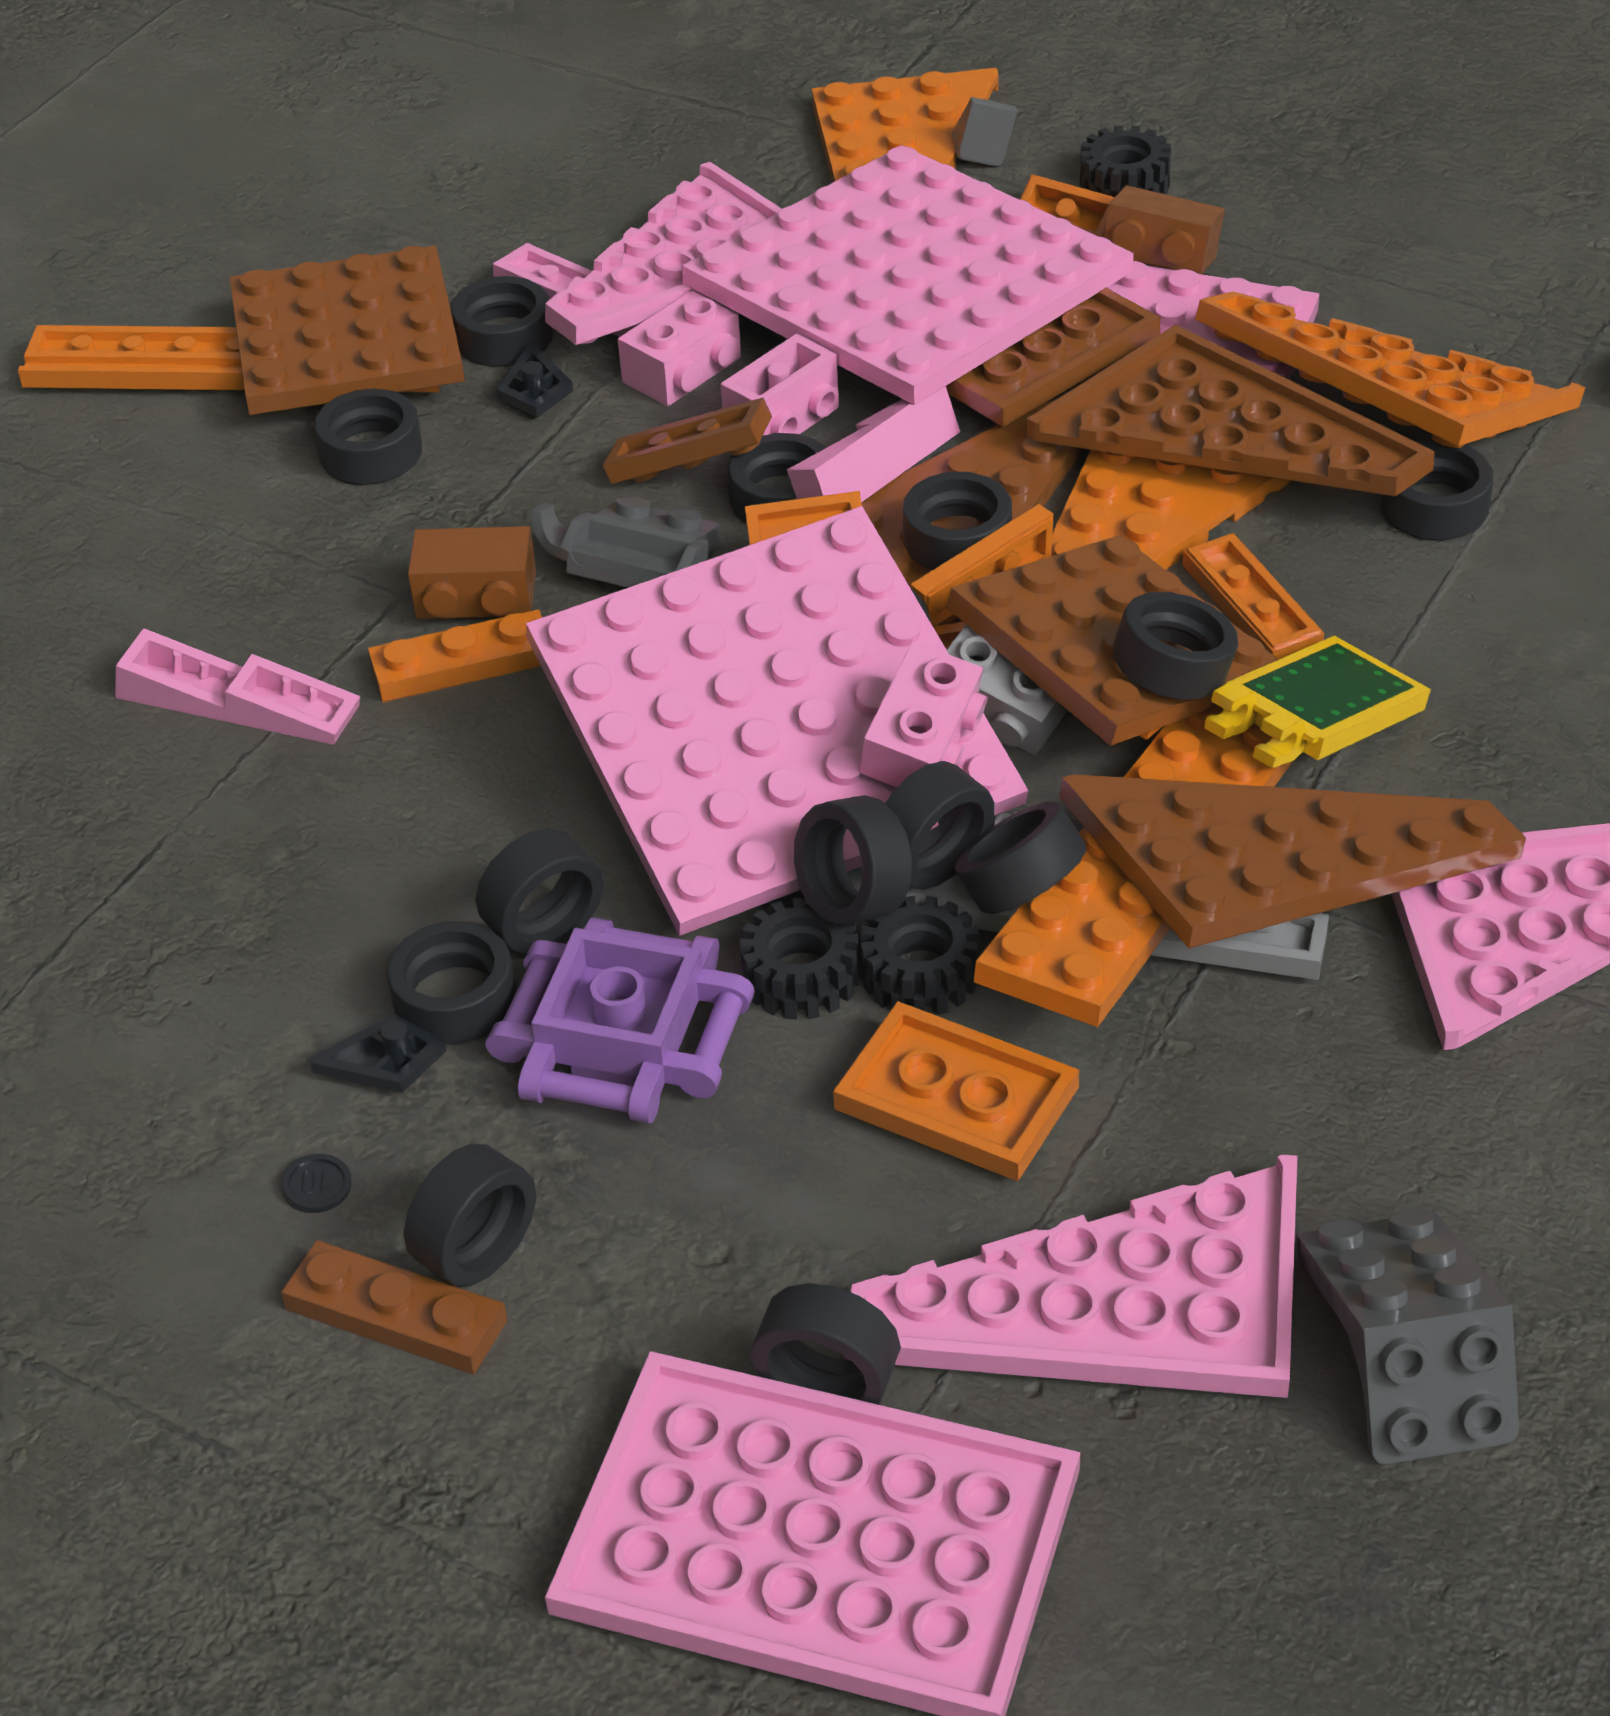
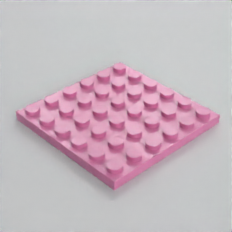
(908, 271)
(742, 703)

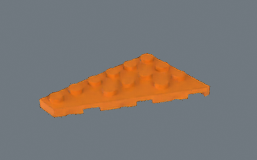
(873, 117)
(1450, 396)
(1154, 504)

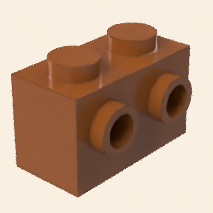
(1164, 229)
(472, 572)

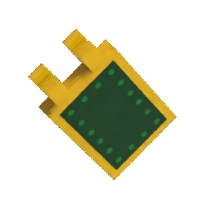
(1316, 701)

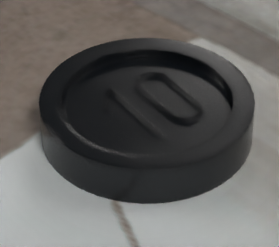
(316, 1183)

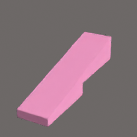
(879, 449)
(256, 695)

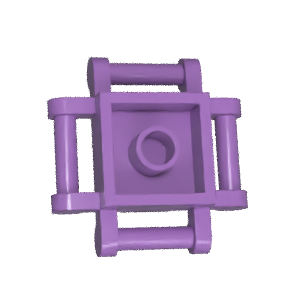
(618, 1018)

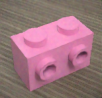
(679, 348)
(795, 381)
(923, 715)

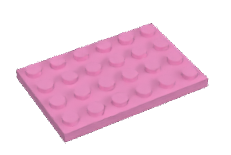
(818, 1538)

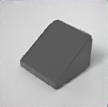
(984, 131)

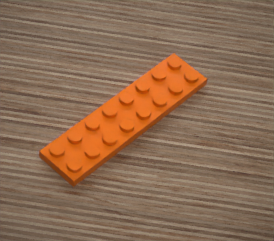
(1094, 928)

